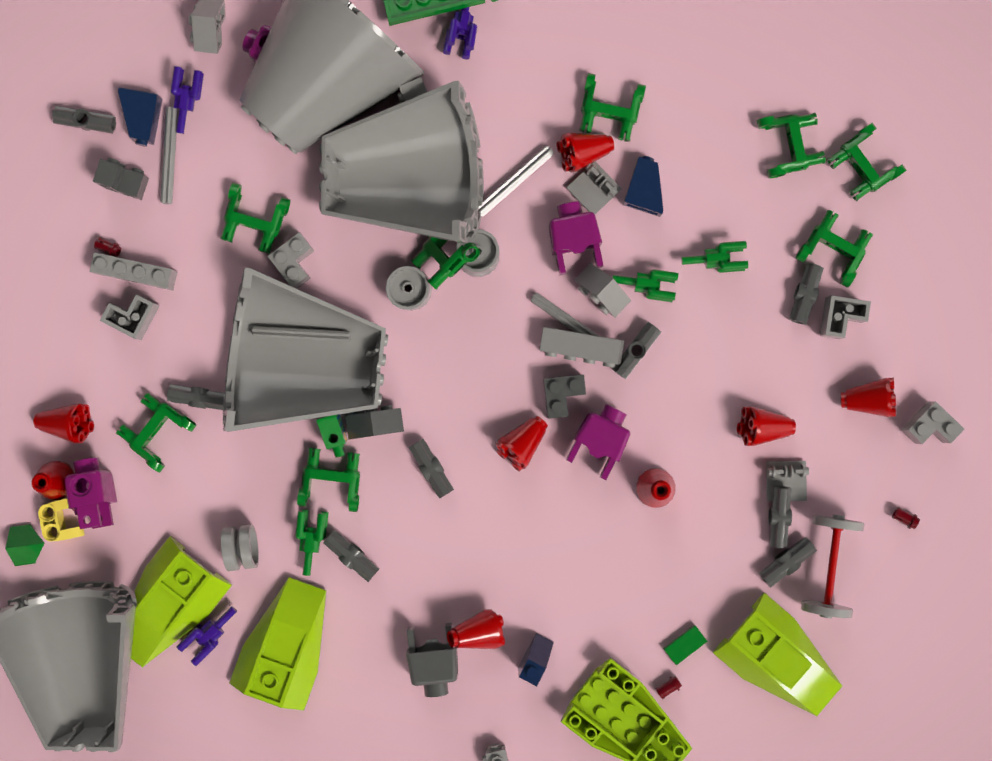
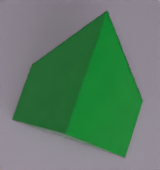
(23, 545)

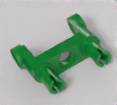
(626, 116)
(792, 125)
(870, 178)
(269, 229)
(823, 234)
(448, 266)
(139, 441)
(312, 471)

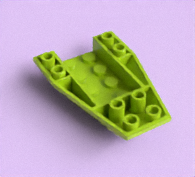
(172, 600)
(284, 648)
(779, 658)
(623, 718)

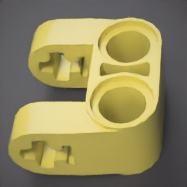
(57, 521)

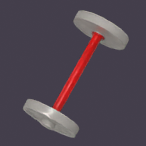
(827, 608)

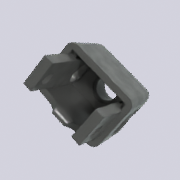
(432, 664)

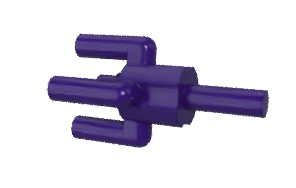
(461, 28)
(185, 95)
(206, 636)

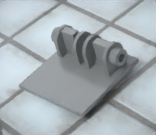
(594, 188)
(787, 474)

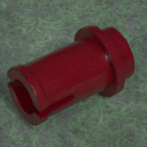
(107, 247)
(906, 518)
(669, 687)

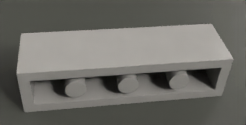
(133, 271)
(581, 345)

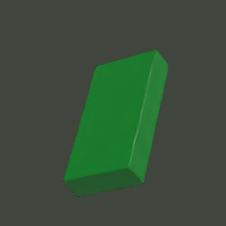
(685, 644)

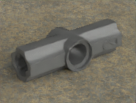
(73, 118)
(806, 293)
(644, 339)
(195, 397)
(431, 468)
(780, 516)
(351, 555)
(787, 562)

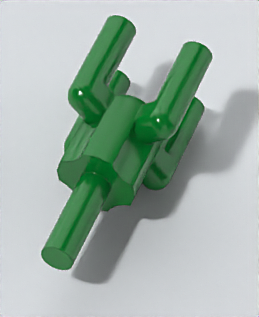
(720, 257)
(650, 284)
(310, 536)

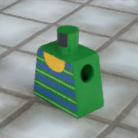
(333, 425)

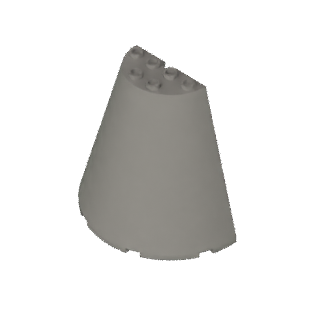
(322, 71)
(408, 168)
(297, 378)
(71, 662)

